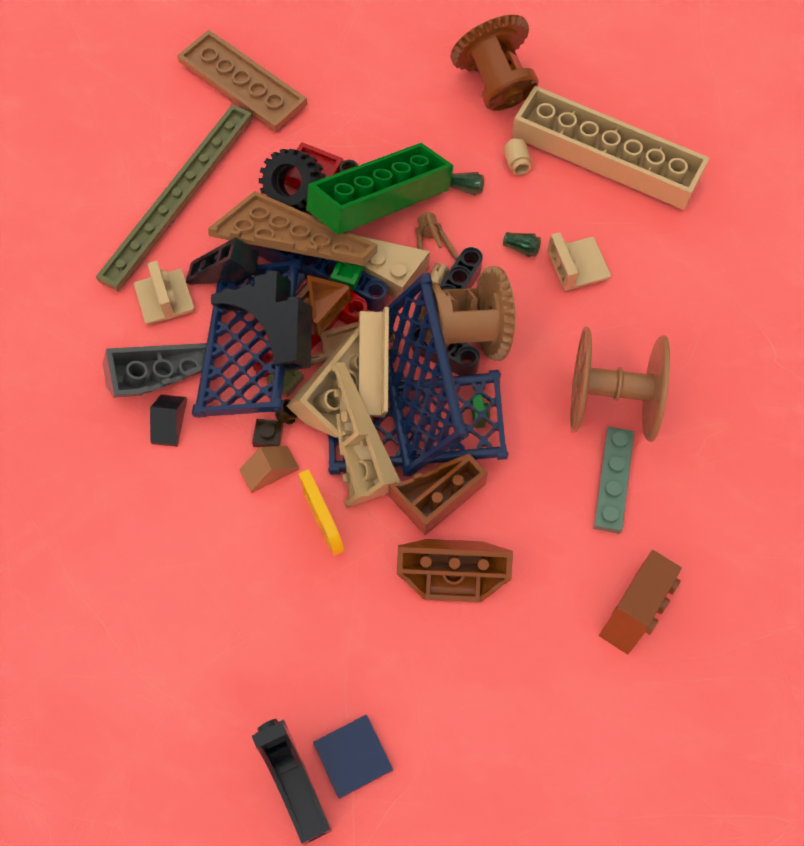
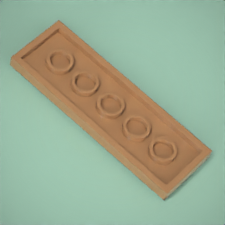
(242, 80)

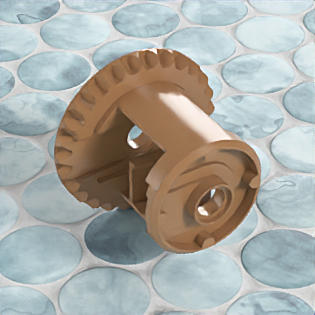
(478, 314)

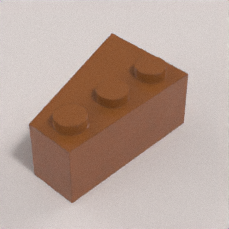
(439, 492)
(641, 602)

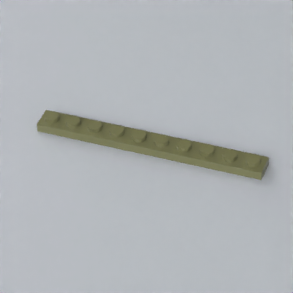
(174, 198)

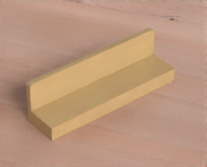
(373, 361)

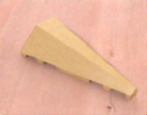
(366, 459)

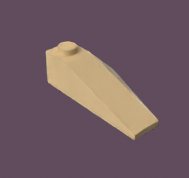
(316, 399)

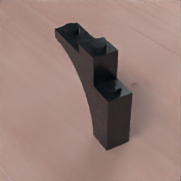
(282, 317)
(292, 780)

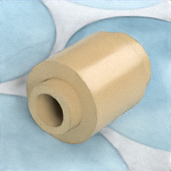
(517, 156)

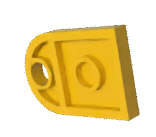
(321, 513)

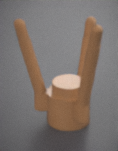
(430, 228)

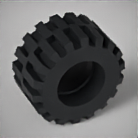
(275, 173)

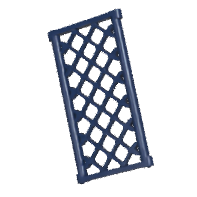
(214, 350)
(442, 369)
(500, 453)

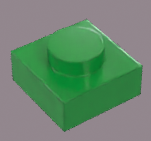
(347, 274)
(478, 403)

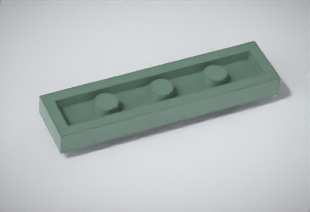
(613, 480)

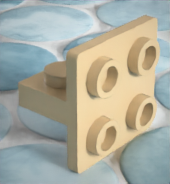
(163, 295)

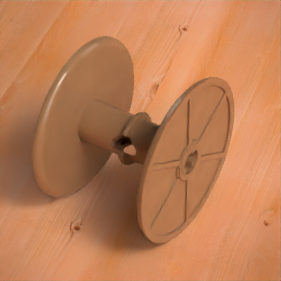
(647, 387)

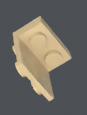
(577, 262)

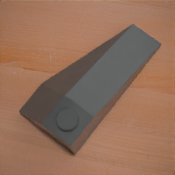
(148, 368)

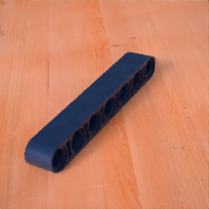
(324, 268)

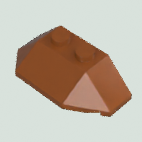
(454, 568)

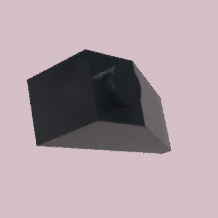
(226, 263)

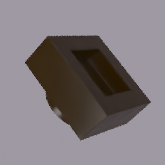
(267, 433)

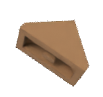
(268, 466)

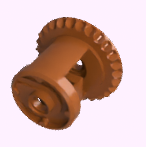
(492, 51)

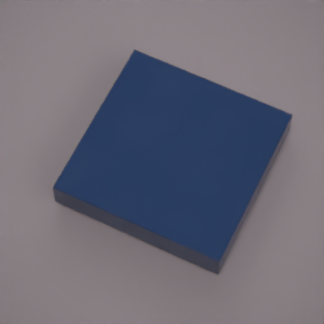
(353, 756)

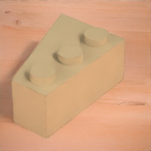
(396, 265)

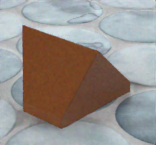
(327, 301)

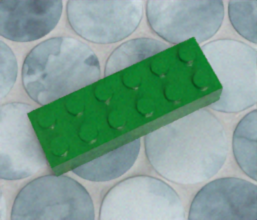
(378, 188)

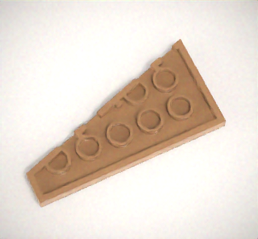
(277, 226)

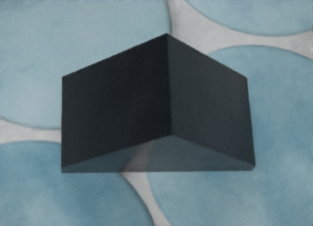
(167, 419)

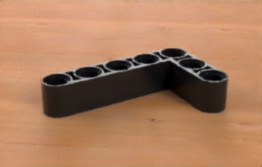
(468, 275)

